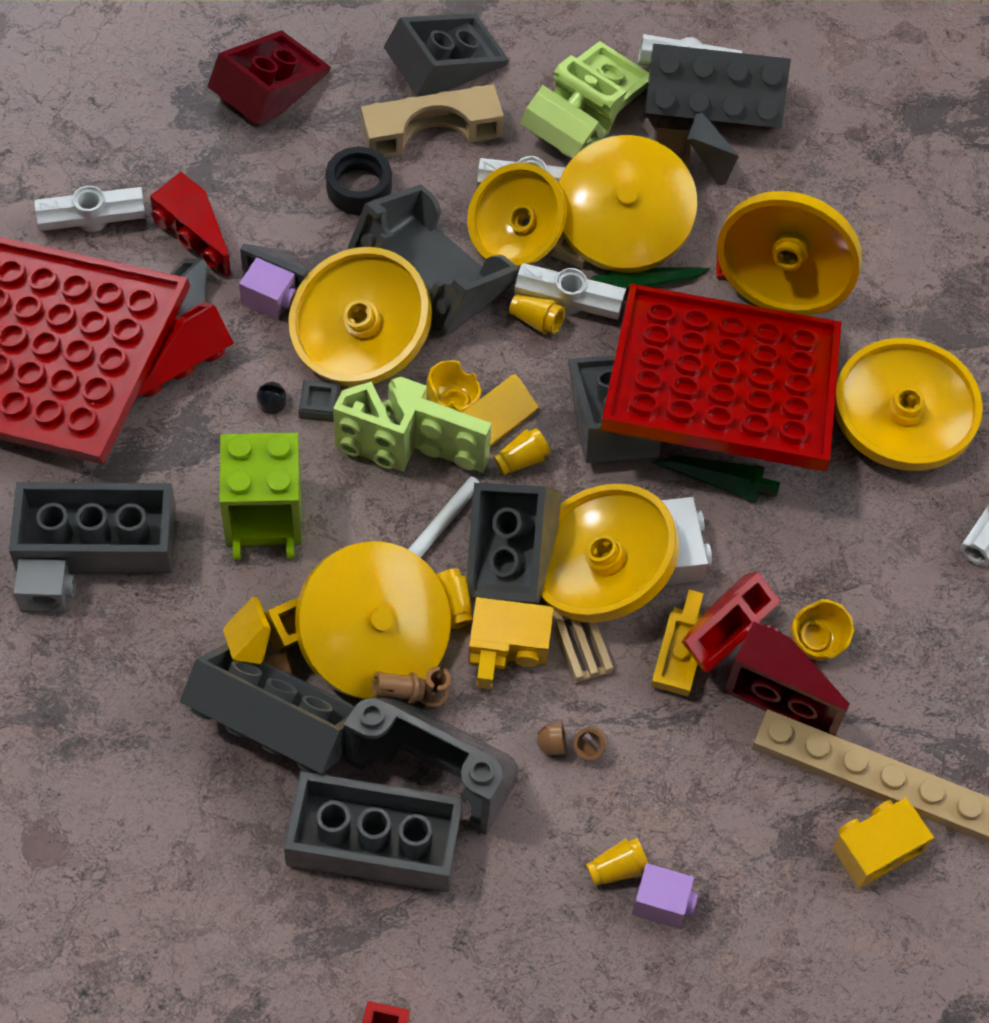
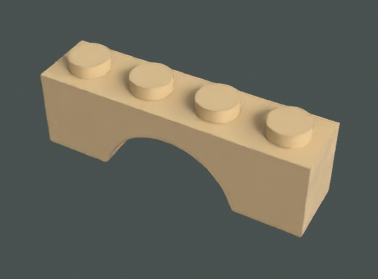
(468, 111)

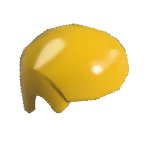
(452, 386)
(822, 629)

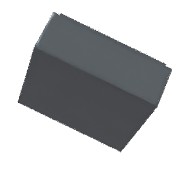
(318, 400)

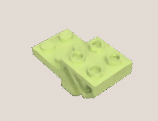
(585, 98)
(406, 421)

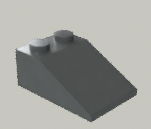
(443, 51)
(590, 387)
(511, 540)

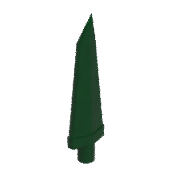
(650, 278)
(728, 476)

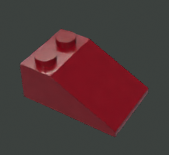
(266, 75)
(781, 678)

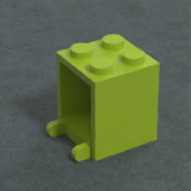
(261, 490)

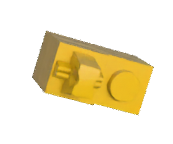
(507, 633)

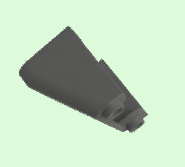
(455, 281)
(385, 724)

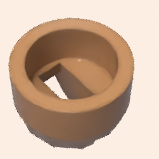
(283, 661)
(552, 739)
(585, 747)

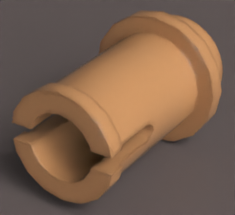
(437, 683)
(408, 688)

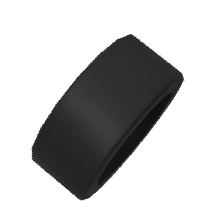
(357, 159)

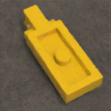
(675, 663)

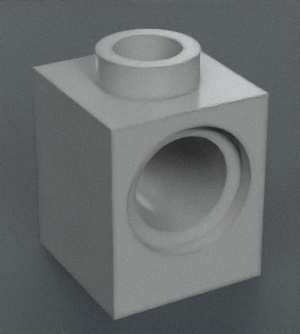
(43, 585)

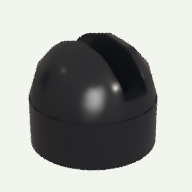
(269, 400)

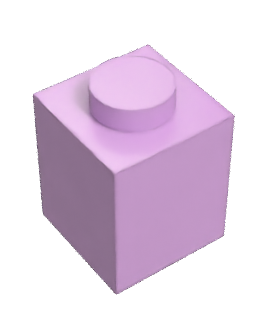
(267, 288)
(665, 896)

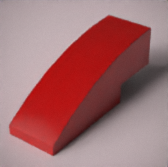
(729, 620)

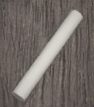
(444, 518)

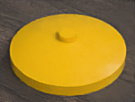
(628, 203)
(789, 253)
(360, 316)
(908, 404)
(610, 553)
(371, 613)

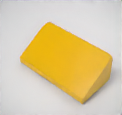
(504, 407)
(248, 633)

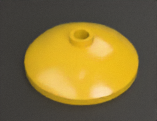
(503, 204)

